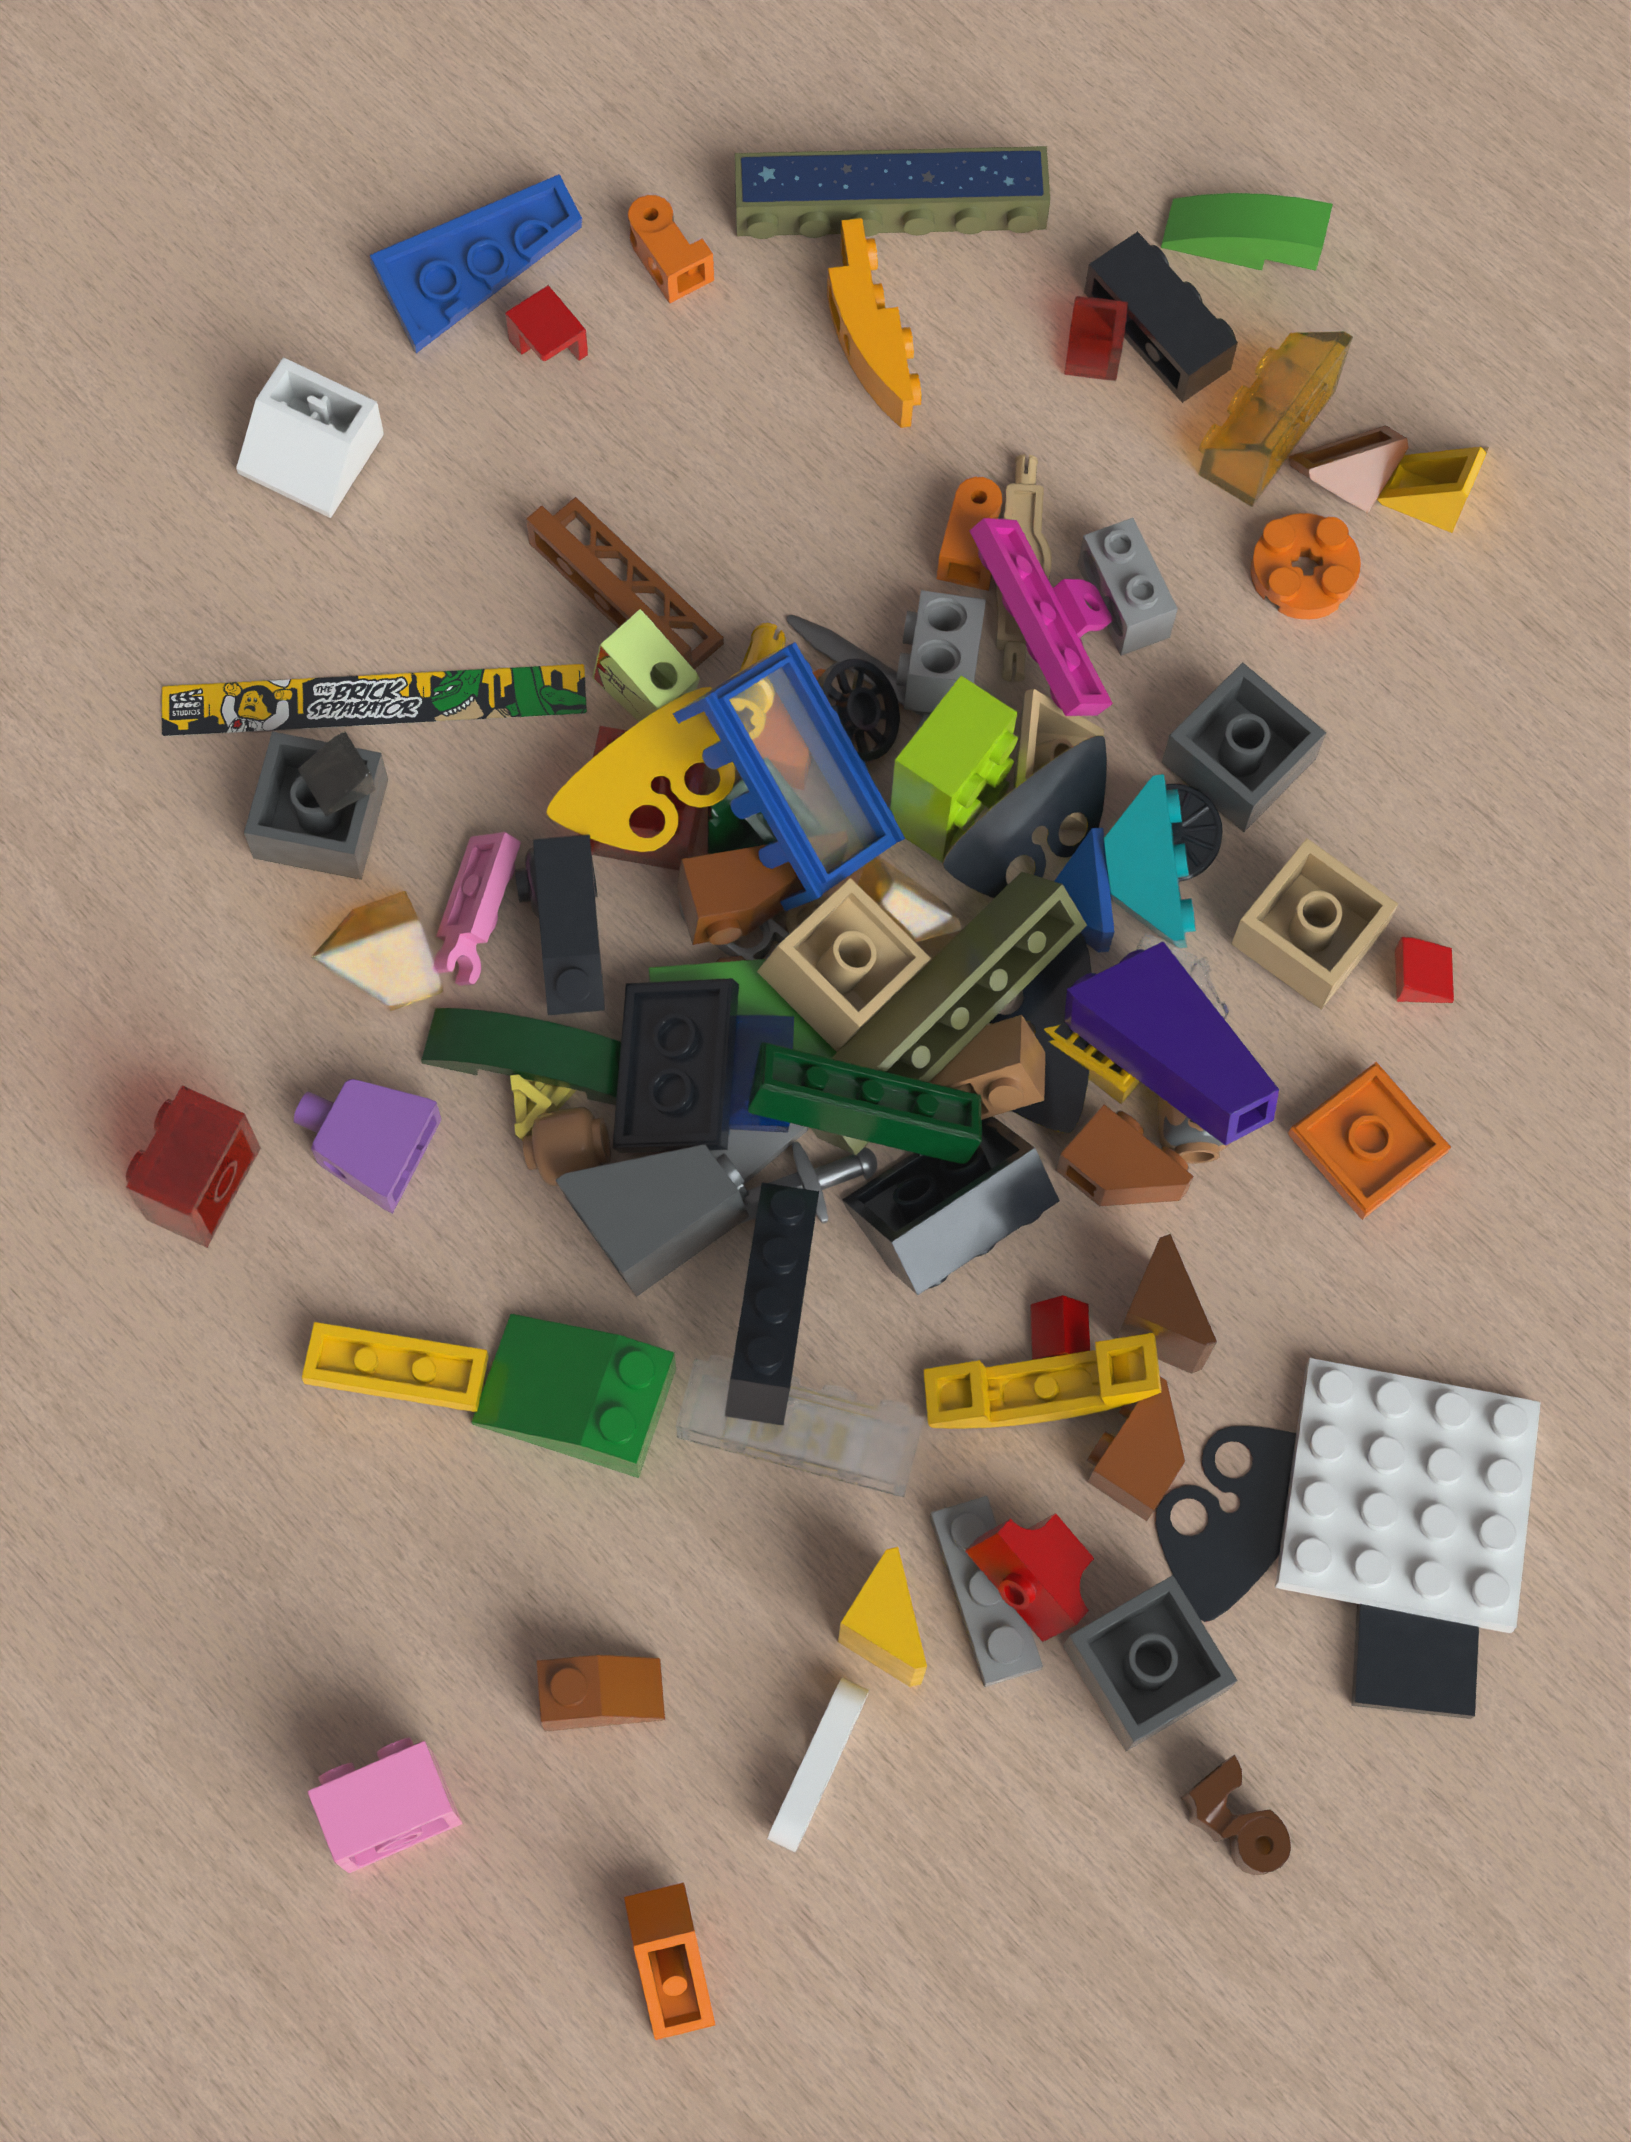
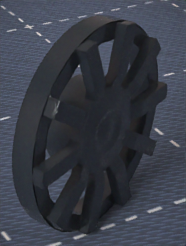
(860, 708)

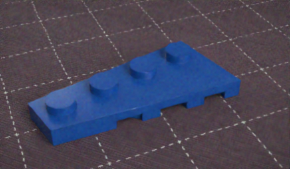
(467, 260)

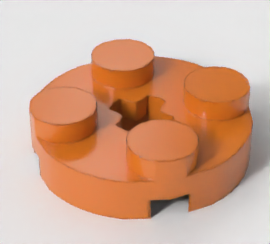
(1312, 537)

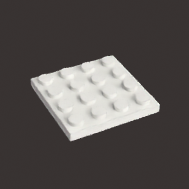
(1409, 1495)

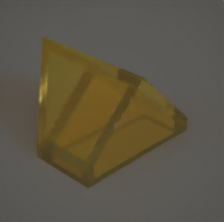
(907, 902)
(383, 952)

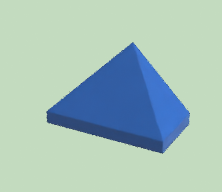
(1088, 886)

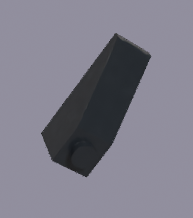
(568, 925)

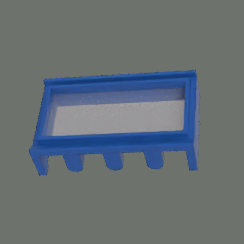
(796, 772)

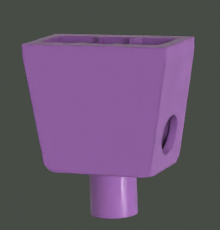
(370, 1137)

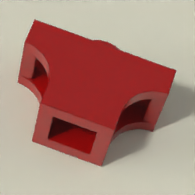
(1036, 1572)

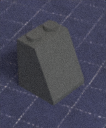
(657, 1209)

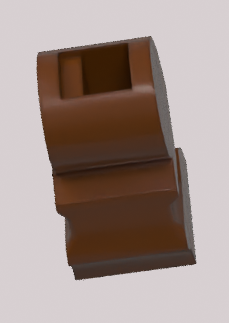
(1256, 1839)

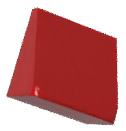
(1423, 971)

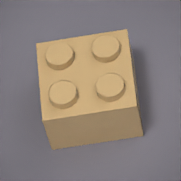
(1314, 923)

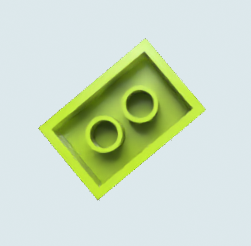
(953, 768)

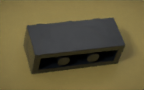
(1163, 316)

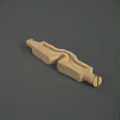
(1025, 505)

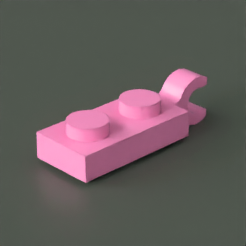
(475, 903)

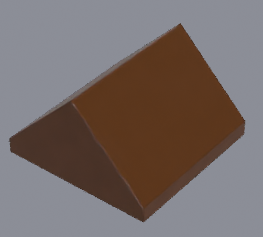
(1171, 1311)

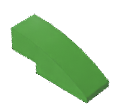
(1249, 228)

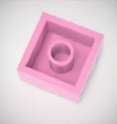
(383, 1805)

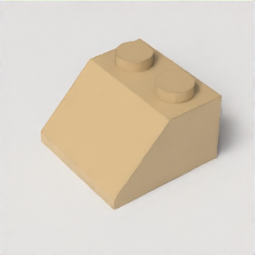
(843, 964)

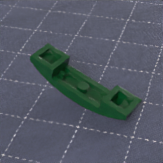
(524, 1046)

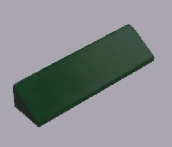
(865, 1104)

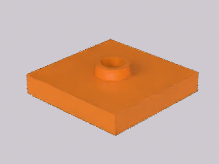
(1369, 1140)

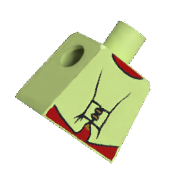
(642, 668)

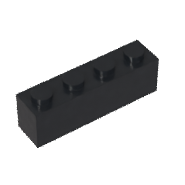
(772, 1304)

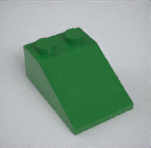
(577, 1392)

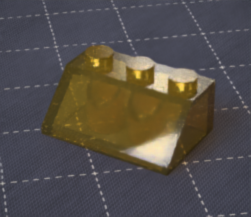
(1273, 412)

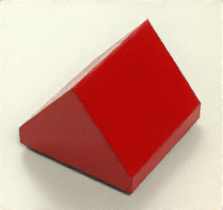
(1059, 1327)

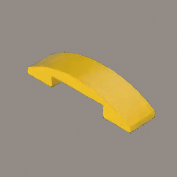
(1043, 1388)

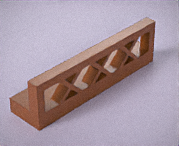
(604, 589)

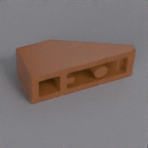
(731, 893)

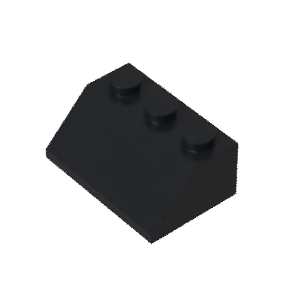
(941, 1214)

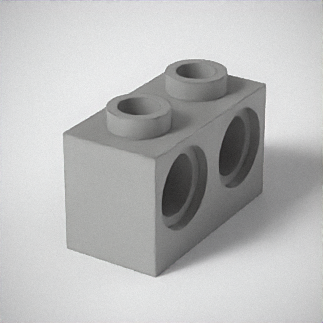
(1129, 584)
(944, 647)

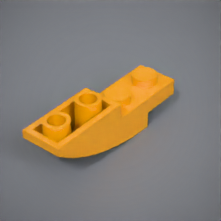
(869, 331)

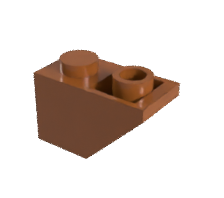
(1120, 1165)
(1142, 1457)

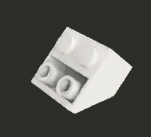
(309, 437)

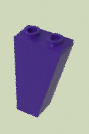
(1173, 1041)

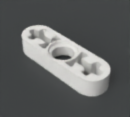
(818, 1765)

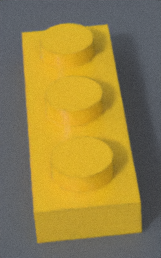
(395, 1367)

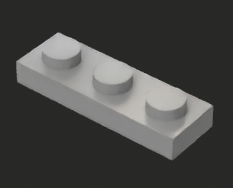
(996, 1632)

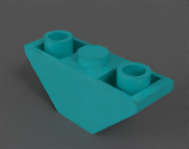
(1147, 864)

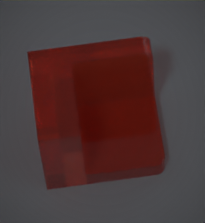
(1095, 338)

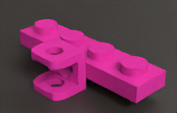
(1047, 616)

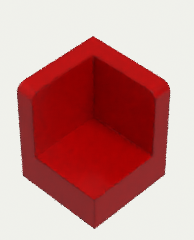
(545, 327)

